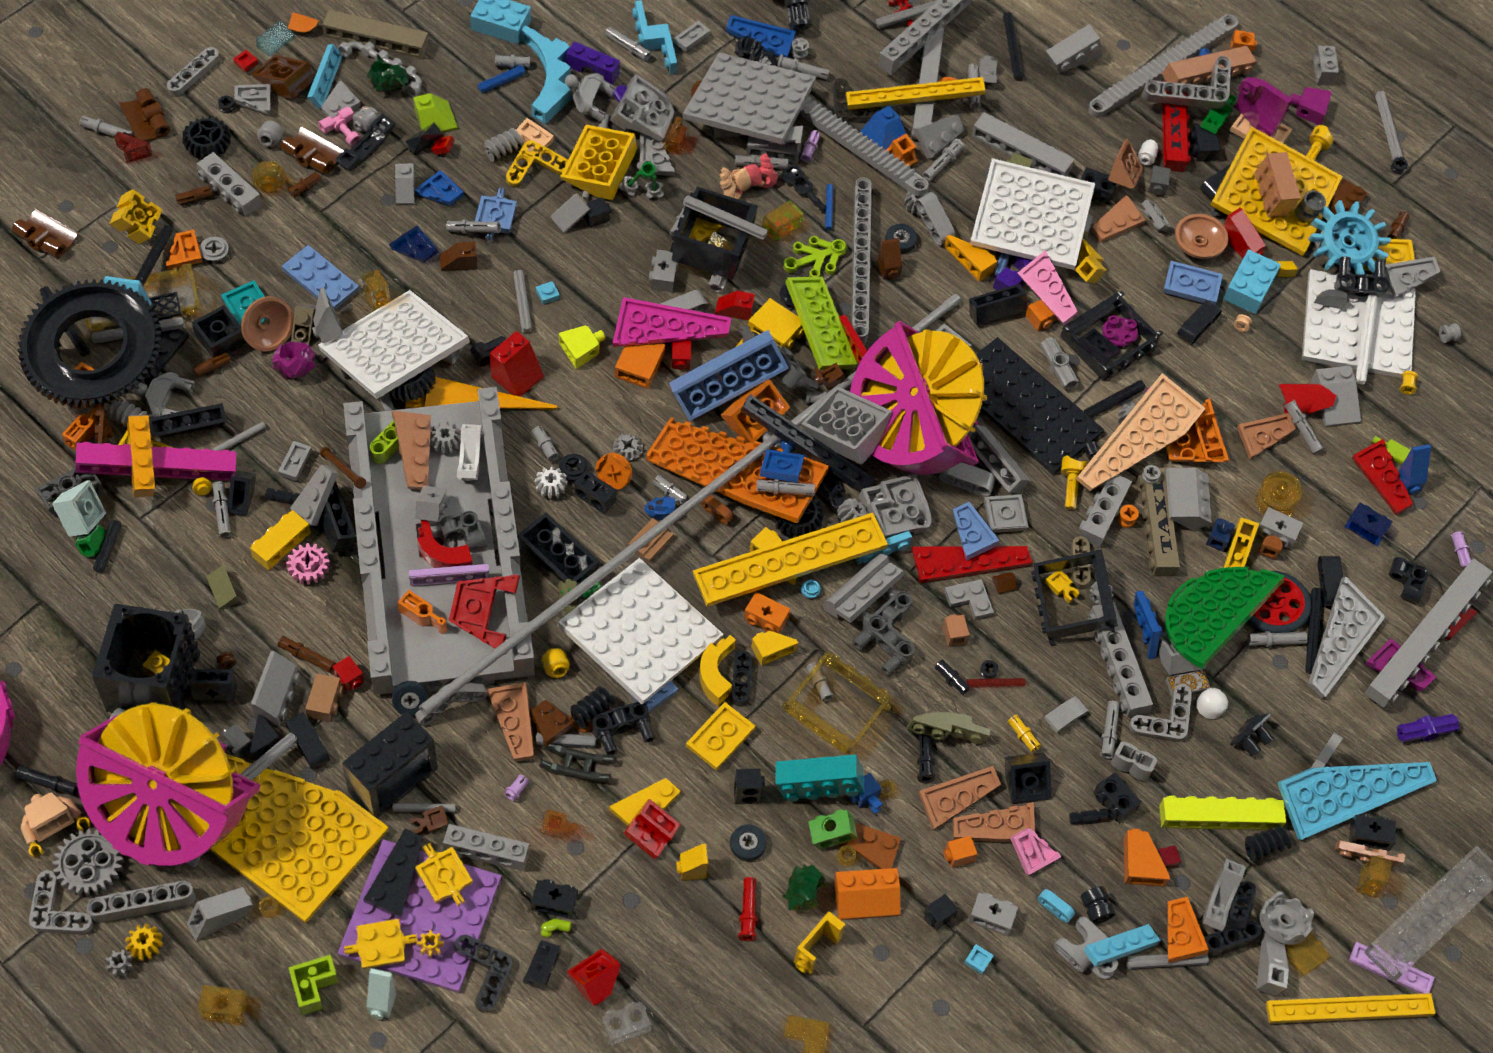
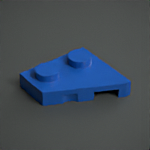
(440, 189)

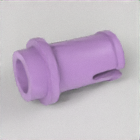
(516, 788)

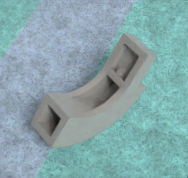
(1223, 894)

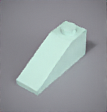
(380, 994)

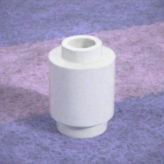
(1148, 152)

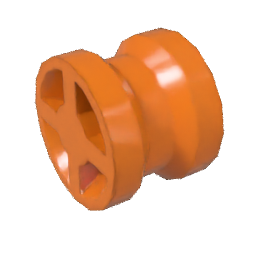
(1123, 518)

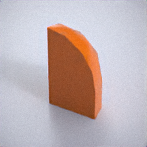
(302, 23)

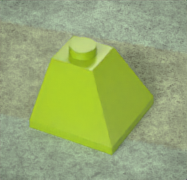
(434, 109)

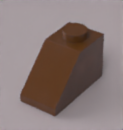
(459, 257)
(890, 259)

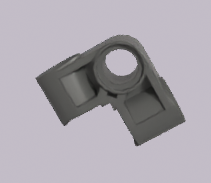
(455, 527)

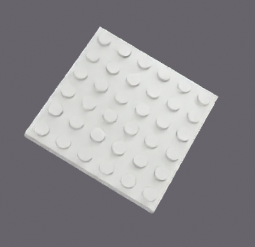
(1032, 212)
(1335, 334)
(394, 344)
(640, 630)

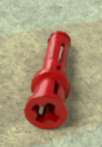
(748, 918)

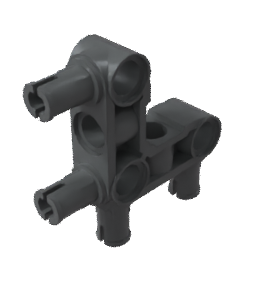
(795, 375)
(887, 637)

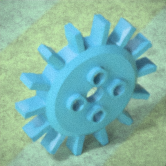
(1363, 237)

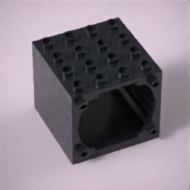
(149, 629)

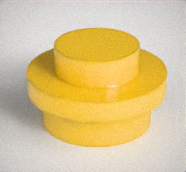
(202, 486)

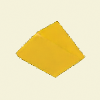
(1287, 269)

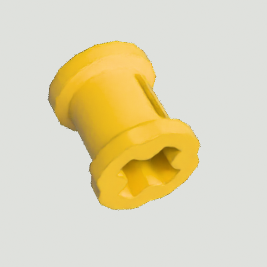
(1409, 380)

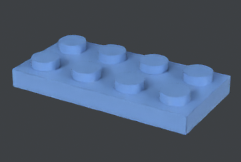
(315, 272)

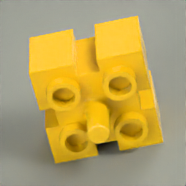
(135, 216)

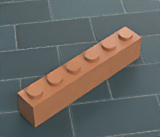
(1199, 68)

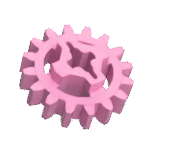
(298, 563)

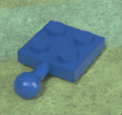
(782, 464)

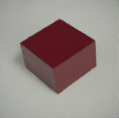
(1170, 856)

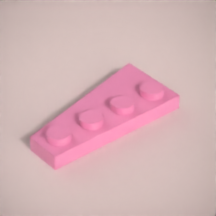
(1047, 285)

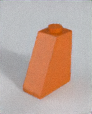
(1142, 860)

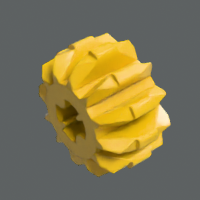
(152, 942)

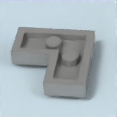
(972, 594)

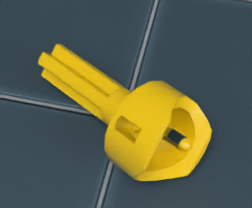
(1319, 141)
(1071, 469)

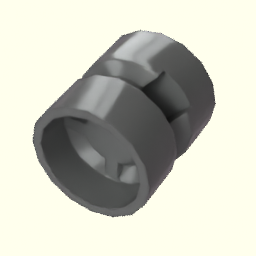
(1310, 206)

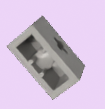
(664, 271)
(431, 503)
(1279, 525)
(983, 916)

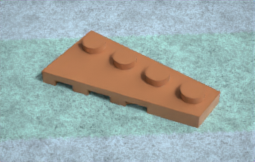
(414, 446)

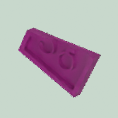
(1384, 655)

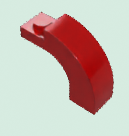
(438, 555)

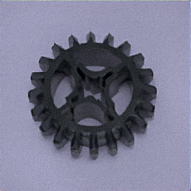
(206, 137)
(415, 386)
(811, 517)

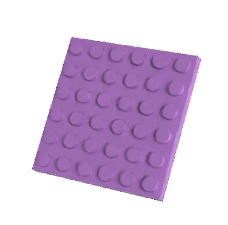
(422, 915)

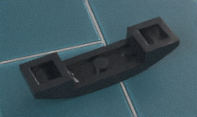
(367, 144)

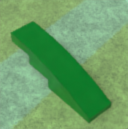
(1217, 117)

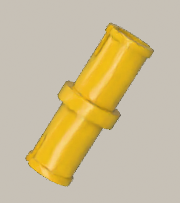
(1024, 733)

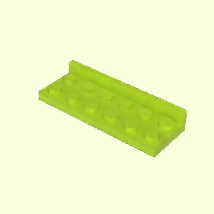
(821, 323)

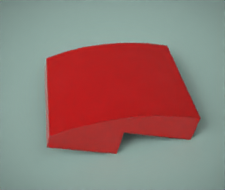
(651, 829)

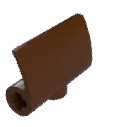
(145, 116)
(311, 151)
(45, 234)

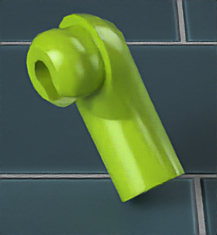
(554, 924)

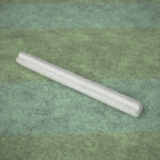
(1366, 339)

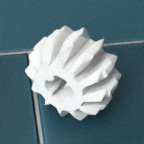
(550, 482)

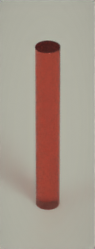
(996, 682)

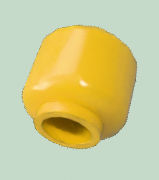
(555, 663)

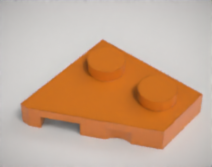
(184, 250)

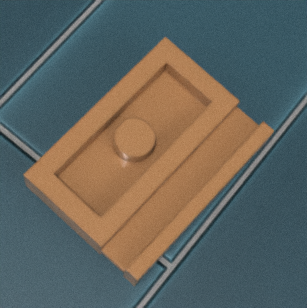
(654, 547)

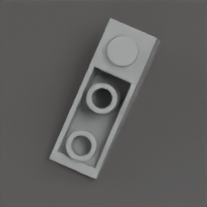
(1272, 966)

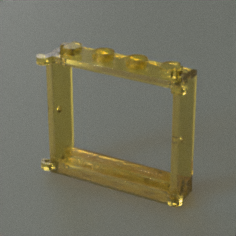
(822, 727)

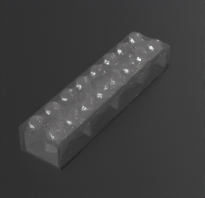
(1433, 915)

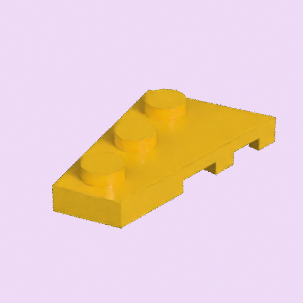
(661, 793)

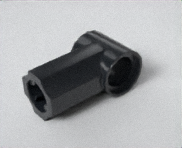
(482, 351)

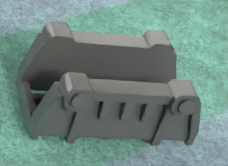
(62, 484)

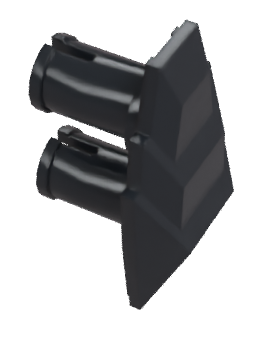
(1251, 725)

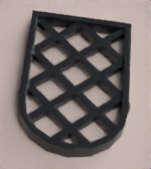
(165, 297)

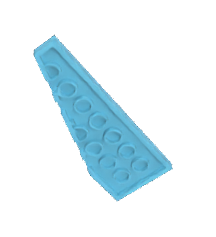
(1335, 794)

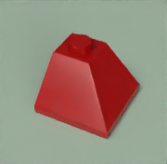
(595, 976)

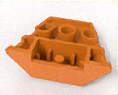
(1201, 441)

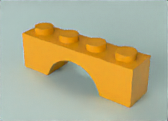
(141, 456)

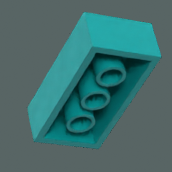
(820, 777)

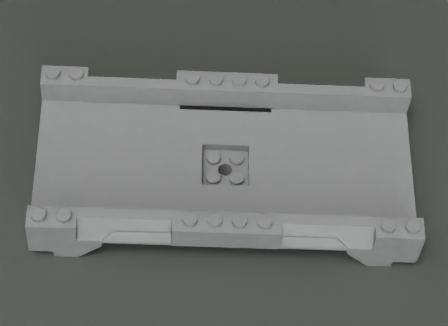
(396, 644)

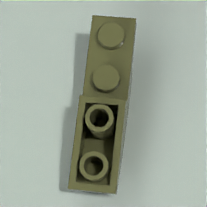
(942, 724)

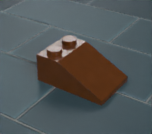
(285, 75)

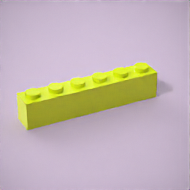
(1221, 813)

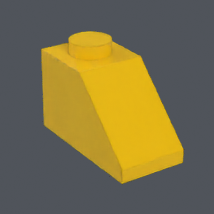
(772, 646)
(693, 863)

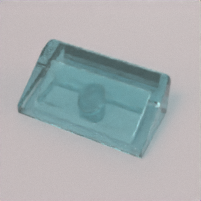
(274, 38)

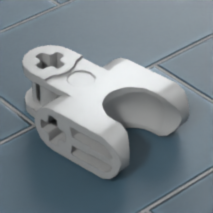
(1077, 957)

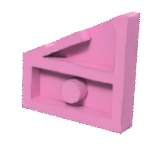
(1032, 851)

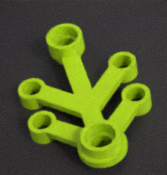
(816, 255)

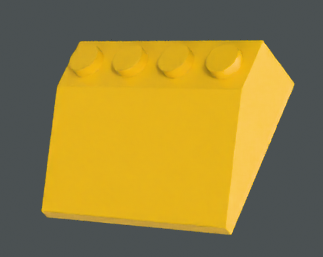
(600, 160)

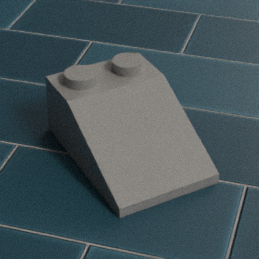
(1346, 405)

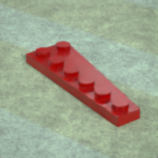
(949, 562)

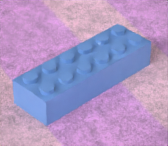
(728, 375)

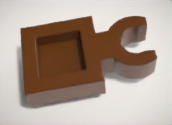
(433, 820)

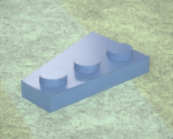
(973, 531)

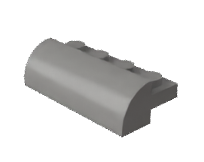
(863, 588)

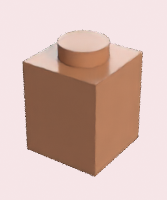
(955, 630)

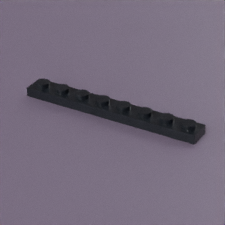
(806, 443)

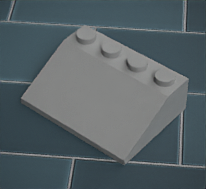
(848, 424)

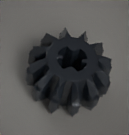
(749, 48)

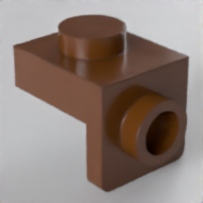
(830, 376)

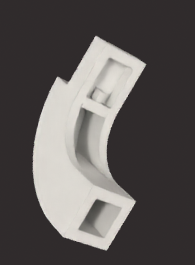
(469, 452)

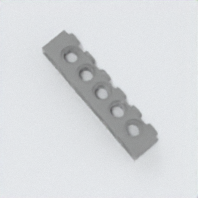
(1132, 705)

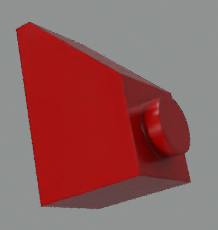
(736, 305)

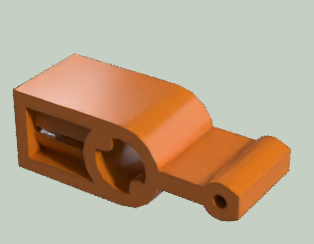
(81, 429)
(413, 608)

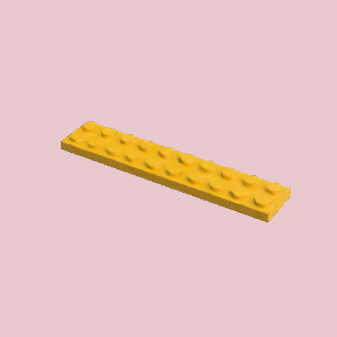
(789, 559)

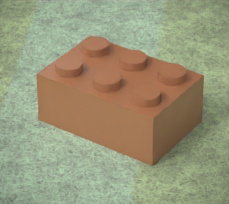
(1277, 184)

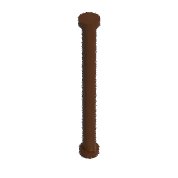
(359, 482)

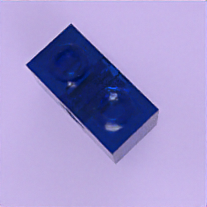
(1368, 524)

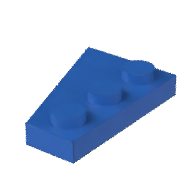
(1147, 619)

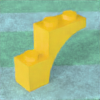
(1089, 263)

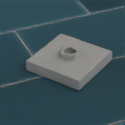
(1006, 513)

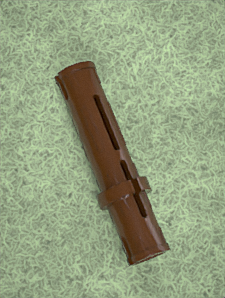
(286, 643)

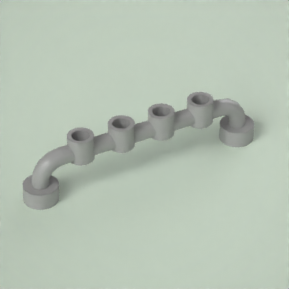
(368, 49)

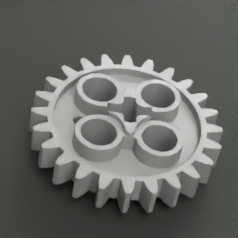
(100, 873)

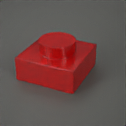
(245, 61)
(443, 145)

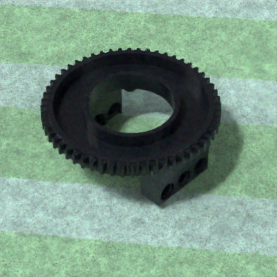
(133, 365)

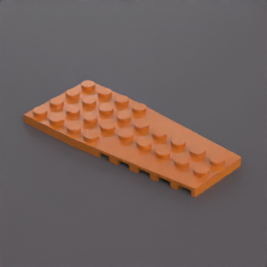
(707, 455)

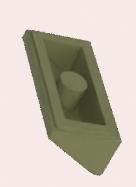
(222, 588)

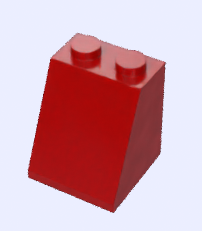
(515, 365)

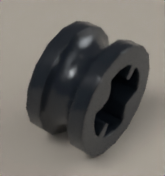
(226, 109)
(1403, 165)
(991, 663)

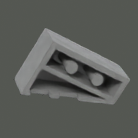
(1075, 50)
(789, 149)

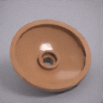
(1202, 230)
(275, 327)

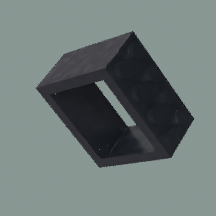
(706, 256)
(390, 765)

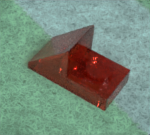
(133, 148)

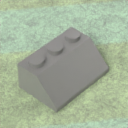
(1188, 497)
(275, 689)

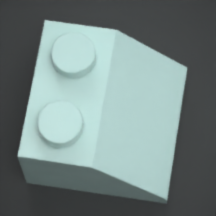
(79, 509)

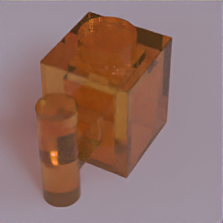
(675, 136)
(554, 824)

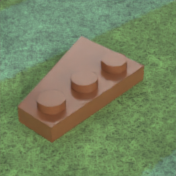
(1118, 220)
(1351, 849)

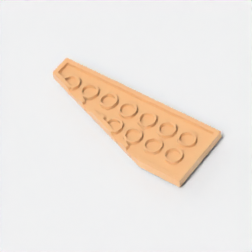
(1153, 423)

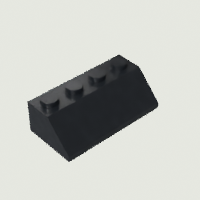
(559, 549)

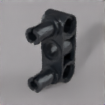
(1362, 284)
(622, 720)

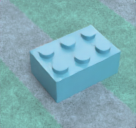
(500, 19)
(1252, 281)

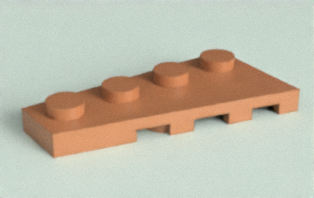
(513, 713)
(952, 797)
(995, 825)

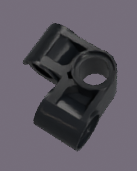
(1404, 572)

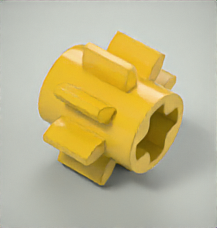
(431, 938)

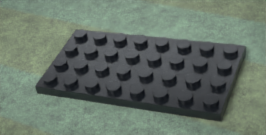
(1032, 408)

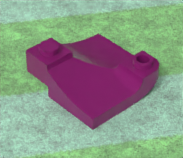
(1262, 105)

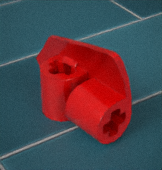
(1307, 397)

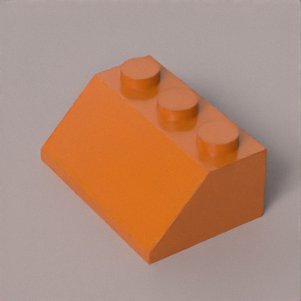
(743, 424)
(867, 893)

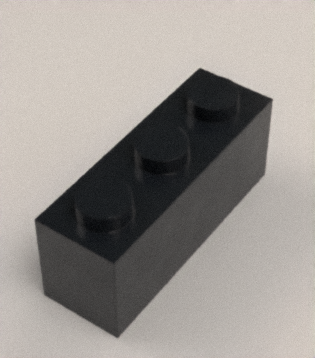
(997, 304)

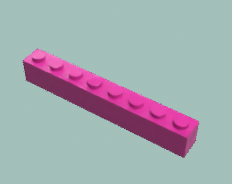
(167, 461)

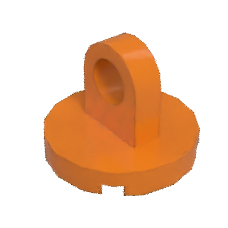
(614, 470)

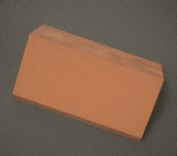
(1126, 166)

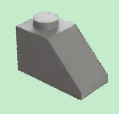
(404, 184)

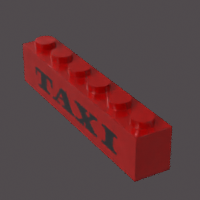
(1175, 136)

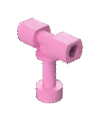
(339, 123)

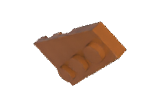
(875, 846)

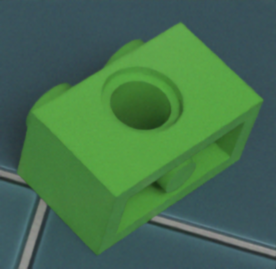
(843, 832)

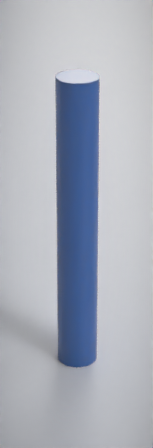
(829, 209)

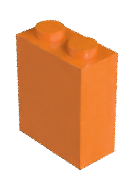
(640, 363)

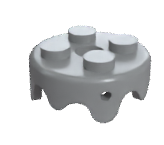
(1293, 912)

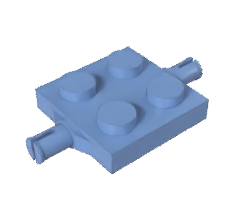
(497, 209)

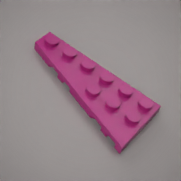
(657, 323)

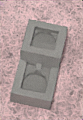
(1065, 714)

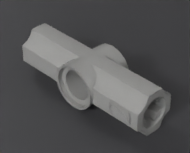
(1055, 356)

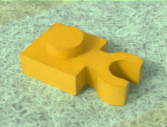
(1061, 583)

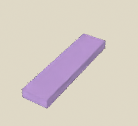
(448, 574)
(1412, 979)

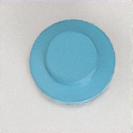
(810, 589)

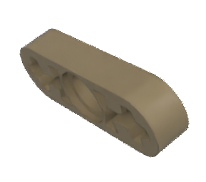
(1075, 572)

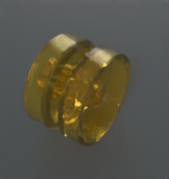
(1280, 492)

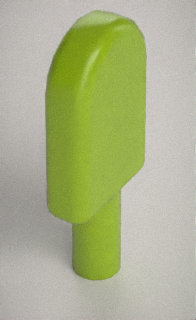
(1396, 450)

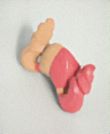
(748, 177)

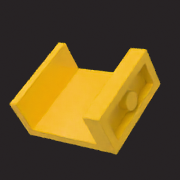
(780, 322)
(828, 926)

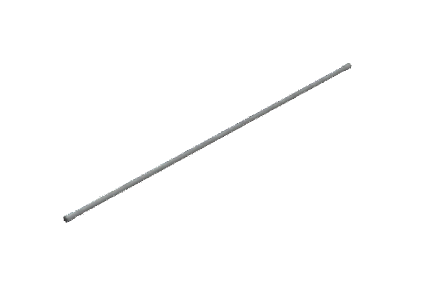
(436, 700)

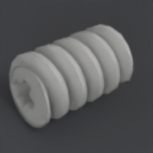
(502, 143)
(121, 410)

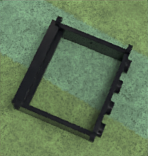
(1098, 312)
(1109, 619)

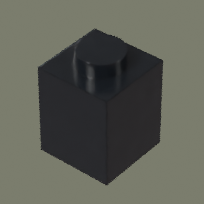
(599, 212)
(940, 912)

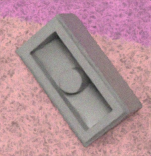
(570, 212)

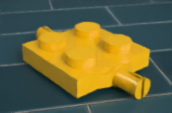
(444, 875)
(380, 944)

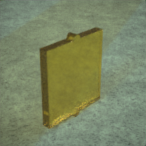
(1306, 954)

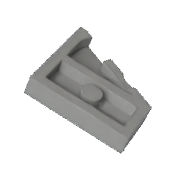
(254, 97)
(339, 99)

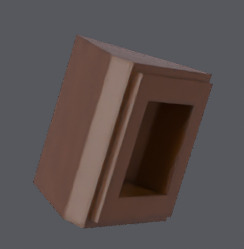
(1004, 582)

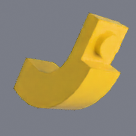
(711, 681)

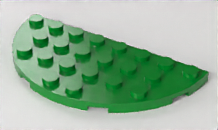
(1214, 608)

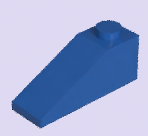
(1415, 469)

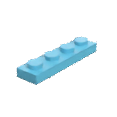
(325, 76)
(1121, 945)

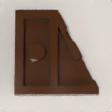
(550, 722)

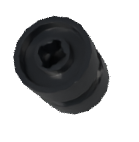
(1096, 902)

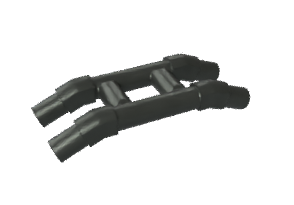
(585, 772)

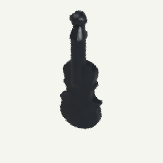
(794, 176)
(832, 488)

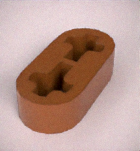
(717, 510)

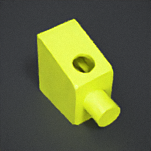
(580, 344)

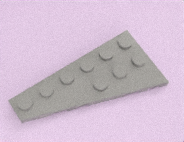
(1346, 632)

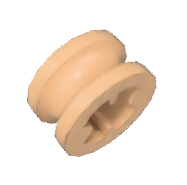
(1242, 323)

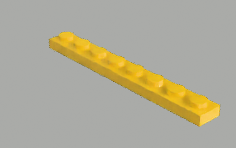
(915, 93)
(1350, 1008)

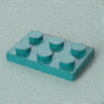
(241, 298)

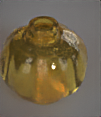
(268, 176)

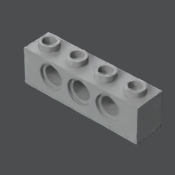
(228, 184)
(1096, 533)
(487, 847)

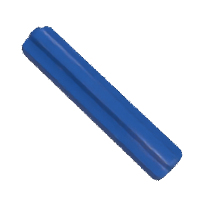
(501, 79)

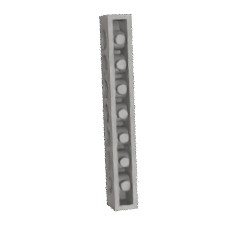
(919, 33)

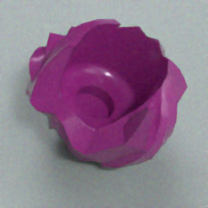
(293, 359)

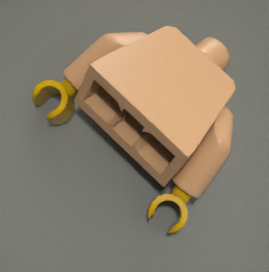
(47, 816)

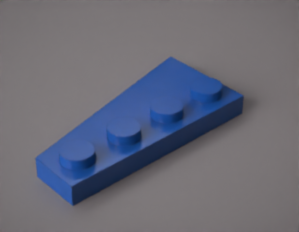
(772, 37)

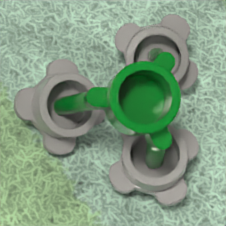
(647, 171)

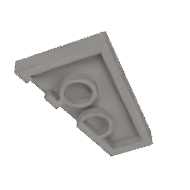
(938, 134)
(652, 148)
(1410, 274)
(315, 495)

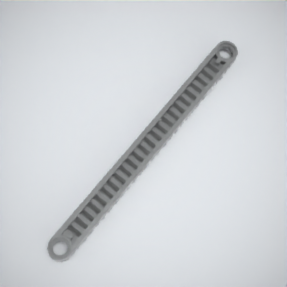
(1153, 71)
(863, 147)

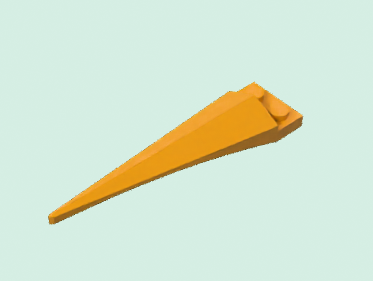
(453, 392)

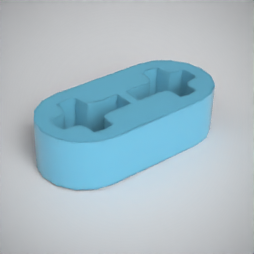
(1056, 905)

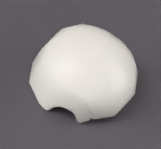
(1212, 703)

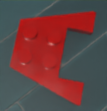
(474, 605)

